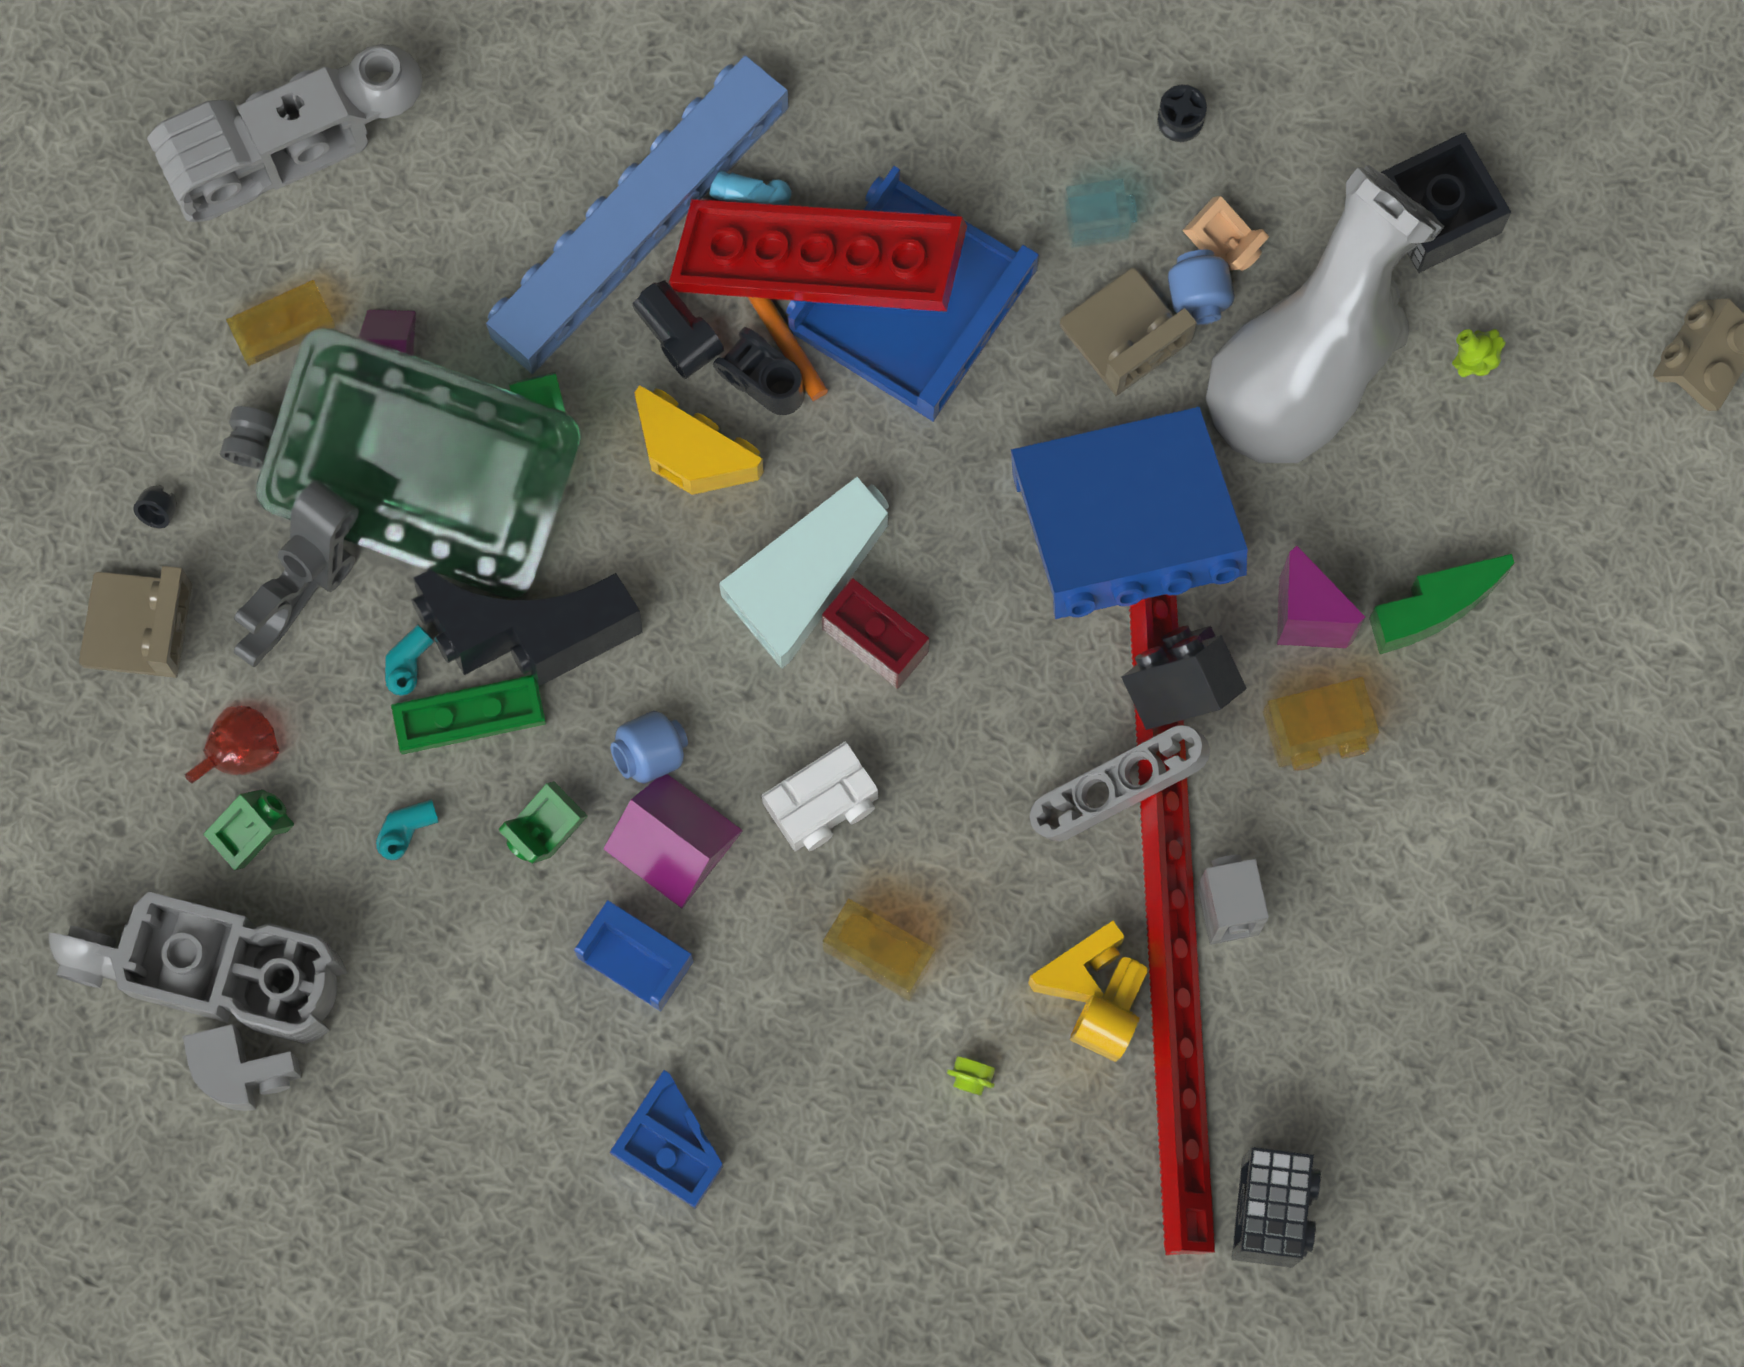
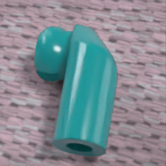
(402, 661)
(400, 826)

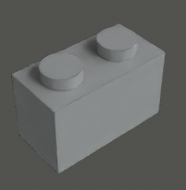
(1232, 899)

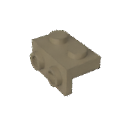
(1706, 352)

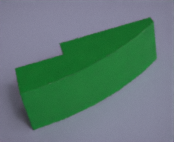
(1436, 602)

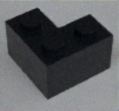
(1183, 677)

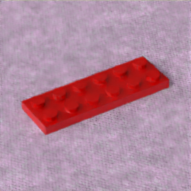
(819, 254)

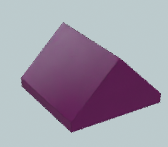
(1313, 608)
(671, 838)

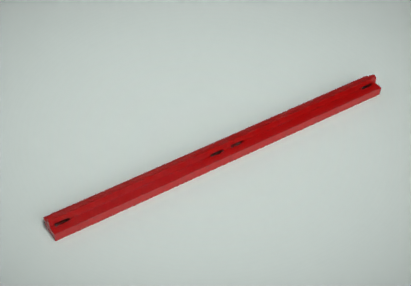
(1173, 977)

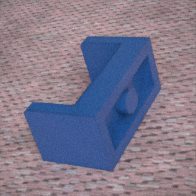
(634, 955)

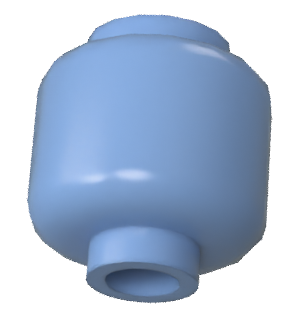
(1201, 285)
(649, 747)

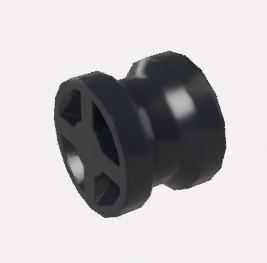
(1184, 102)

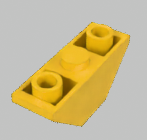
(690, 448)

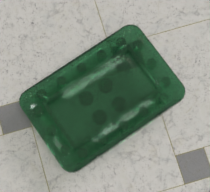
(427, 455)

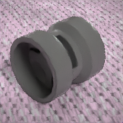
(248, 441)

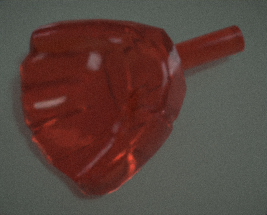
(237, 744)

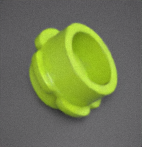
(971, 1075)

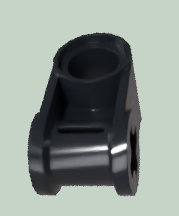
(755, 367)

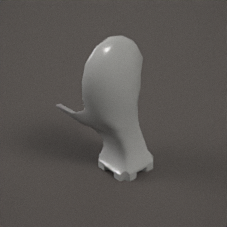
(1306, 361)

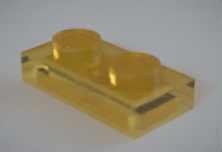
(279, 322)

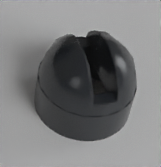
(155, 507)

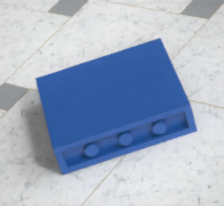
(913, 351)
(1130, 512)

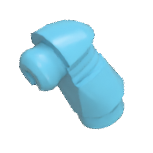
(744, 189)

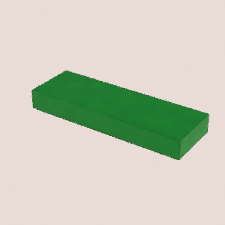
(468, 714)

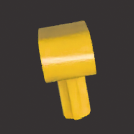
(1107, 1021)

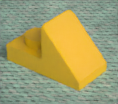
(1068, 974)

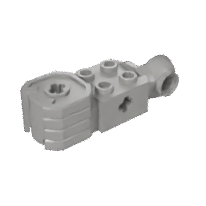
(281, 135)
(210, 966)

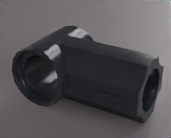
(683, 337)

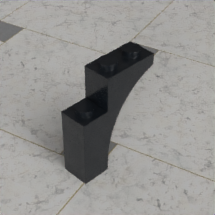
(541, 633)

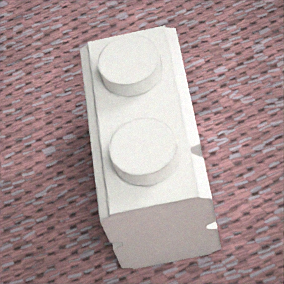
(821, 798)

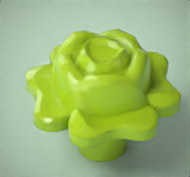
(1478, 352)

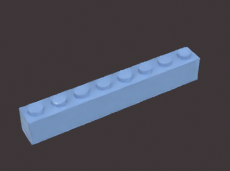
(636, 214)

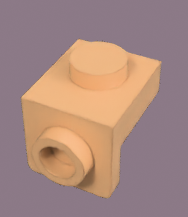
(1226, 234)

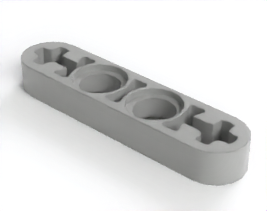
(1121, 789)

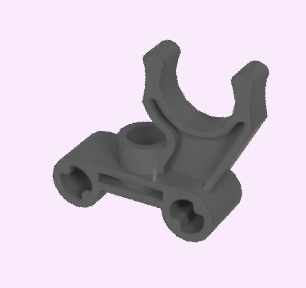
(310, 560)

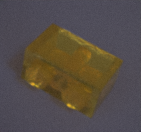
(1321, 724)
(878, 949)

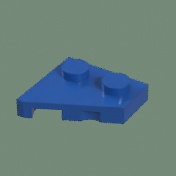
(669, 1144)

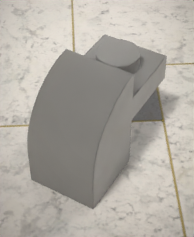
(221, 1068)

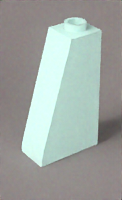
(805, 569)

